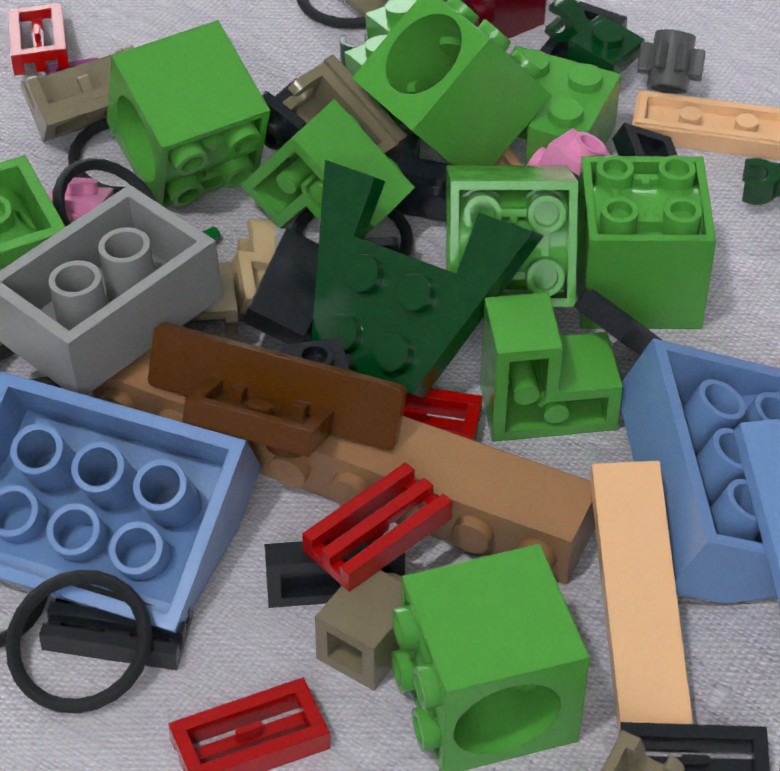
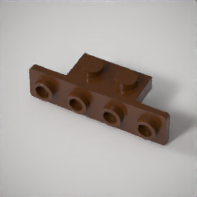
(272, 394)

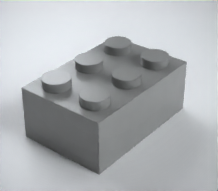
(102, 285)

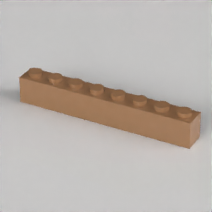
(496, 495)

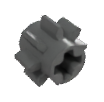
(671, 61)

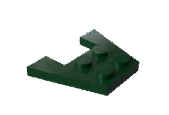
(395, 311)

